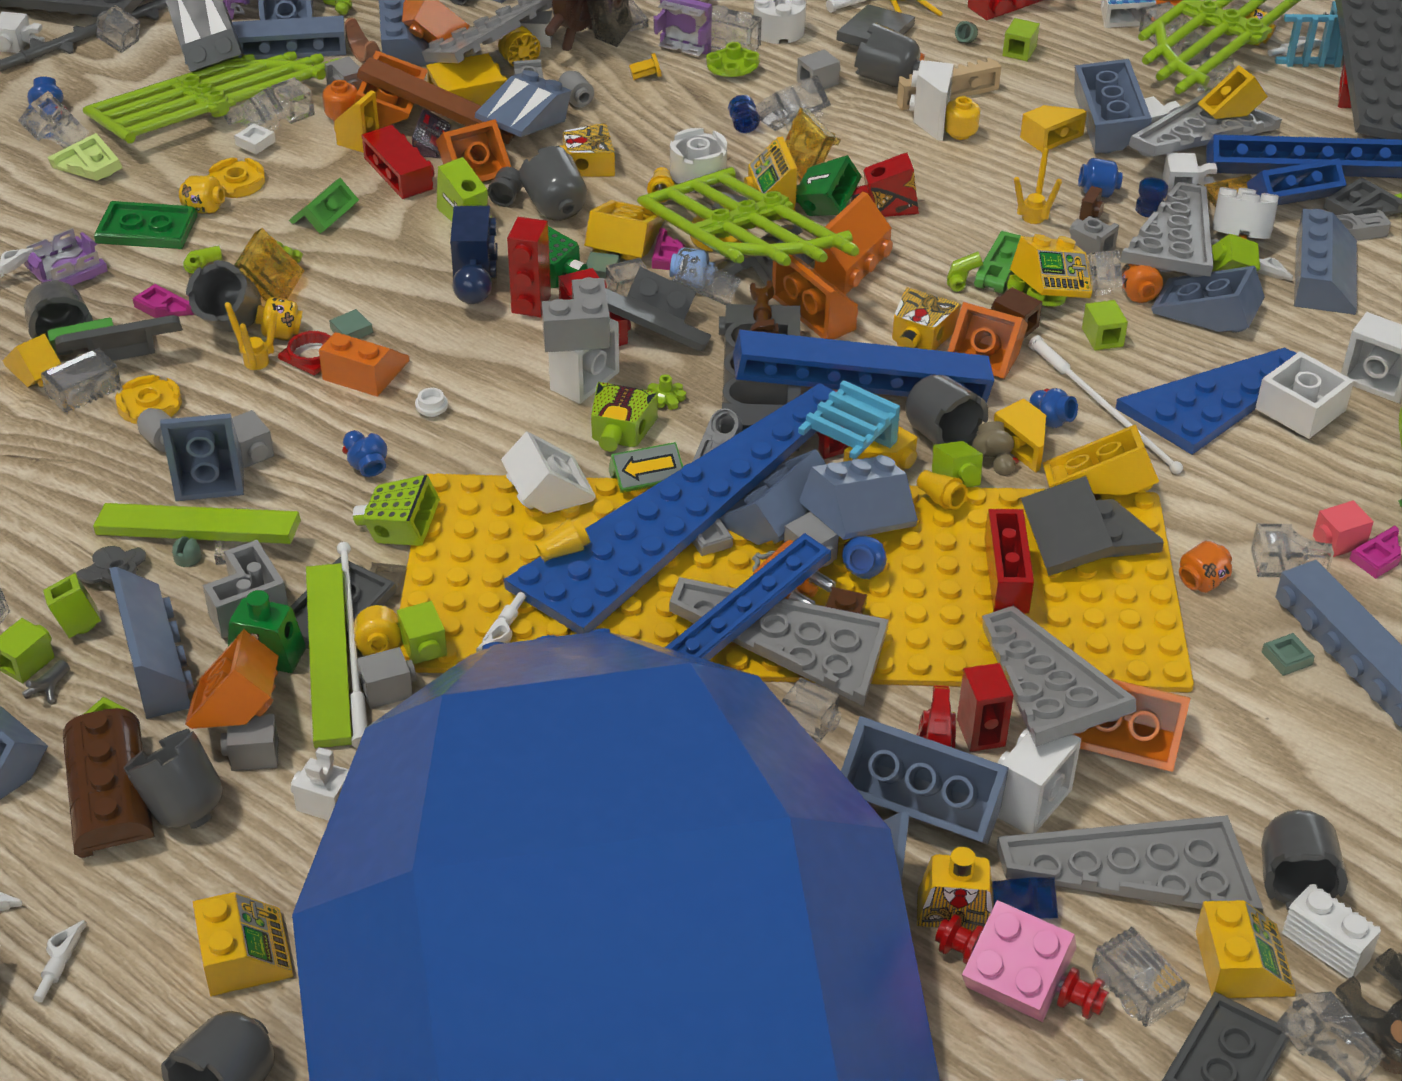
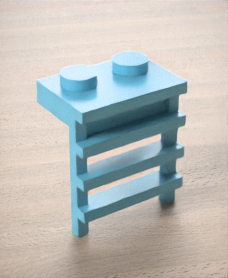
(1331, 44)
(857, 412)

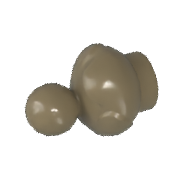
(995, 442)

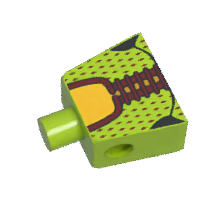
(622, 415)

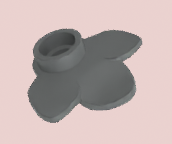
(111, 557)

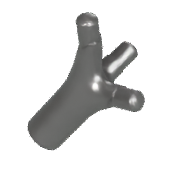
(47, 681)

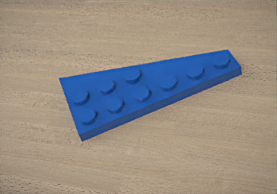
(1205, 404)

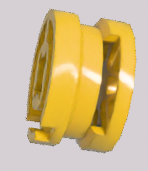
(512, 51)

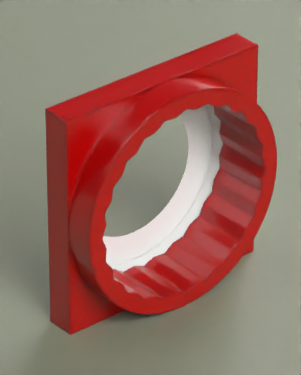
(301, 343)

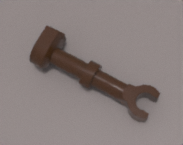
(762, 311)

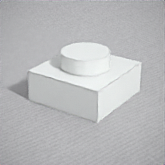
(255, 138)

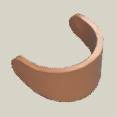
(357, 41)

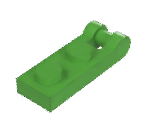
(998, 263)

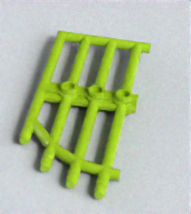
(1207, 14)
(200, 92)
(744, 215)

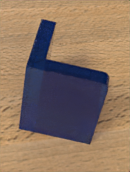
(1029, 895)

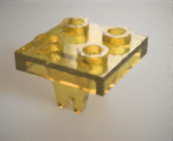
(809, 141)
(269, 266)

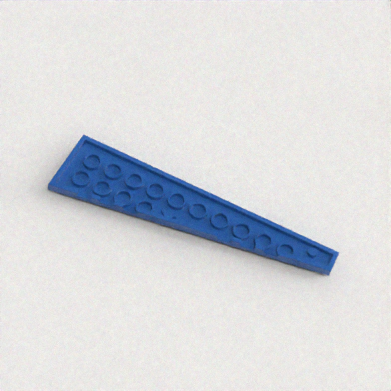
(661, 522)

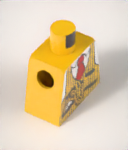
(591, 150)
(924, 320)
(955, 886)

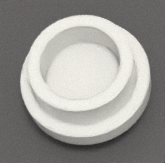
(431, 402)

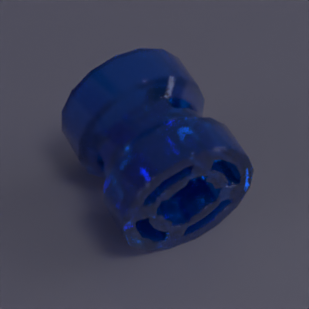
(744, 113)
(1151, 193)

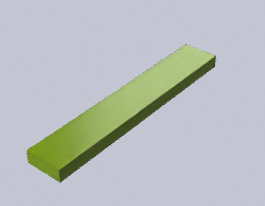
(197, 523)
(328, 656)

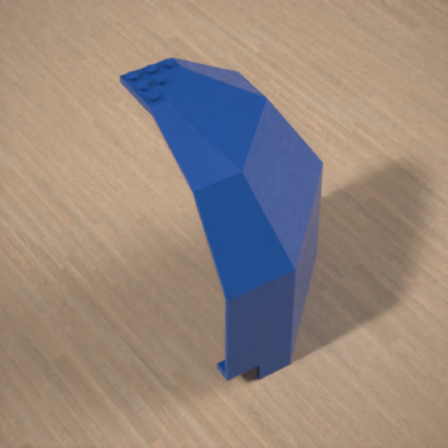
(604, 879)

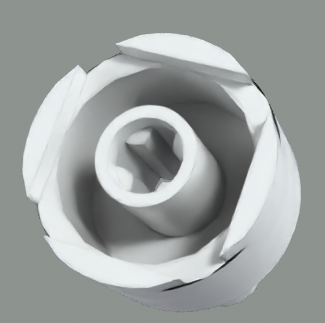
(781, 19)
(697, 154)
(1245, 212)

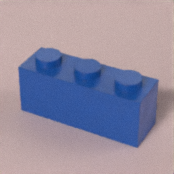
(1300, 181)

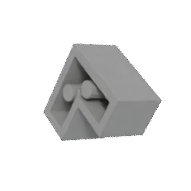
(578, 322)
(247, 571)

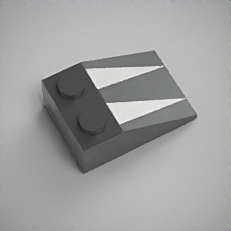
(204, 32)

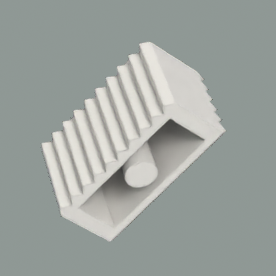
(1331, 931)

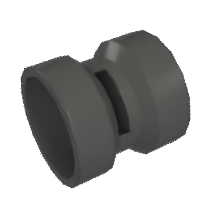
(505, 187)

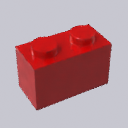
(984, 707)

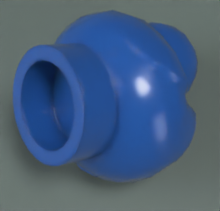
(41, 86)
(1055, 405)
(365, 453)
(864, 557)

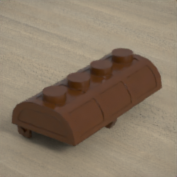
(101, 796)

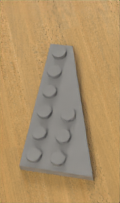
(484, 31)
(1193, 127)
(1176, 234)
(812, 640)
(1050, 681)
(1145, 861)

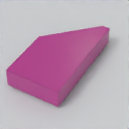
(664, 250)
(161, 303)
(1378, 553)

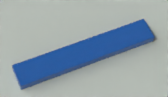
(752, 599)

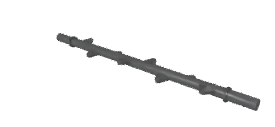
(65, 42)

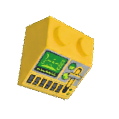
(774, 171)
(1052, 266)
(241, 942)
(1242, 951)

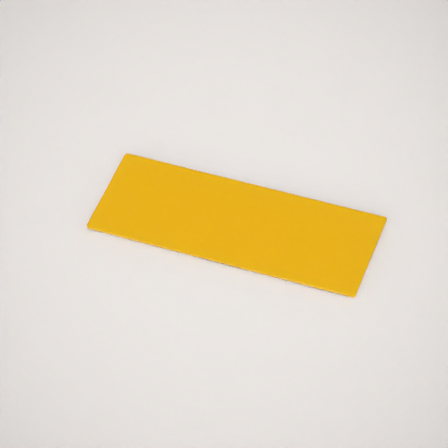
(933, 589)

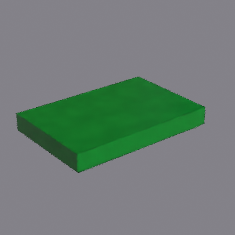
(145, 225)

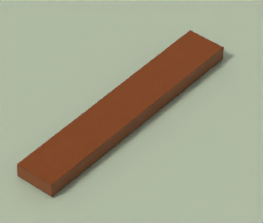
(422, 93)

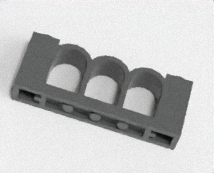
(751, 398)

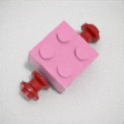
(1021, 962)

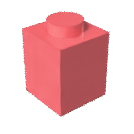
(1343, 526)

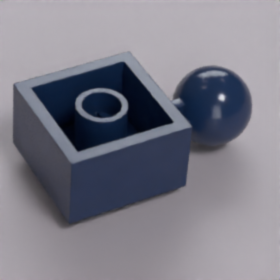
(473, 252)

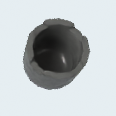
(887, 56)
(554, 183)
(219, 284)
(54, 306)
(945, 410)
(177, 781)
(1301, 851)
(222, 1050)

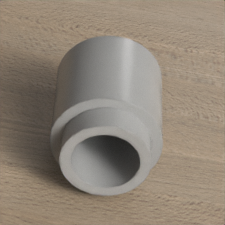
(581, 90)
(150, 428)

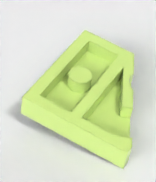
(87, 158)

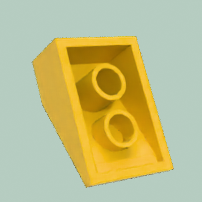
(622, 229)
(1111, 464)

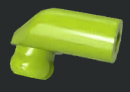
(341, 6)
(201, 257)
(959, 271)

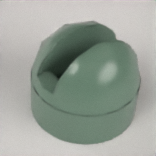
(966, 32)
(191, 552)

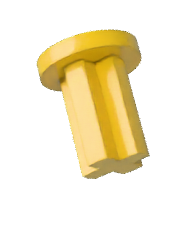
(645, 68)

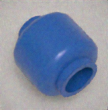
(1100, 174)

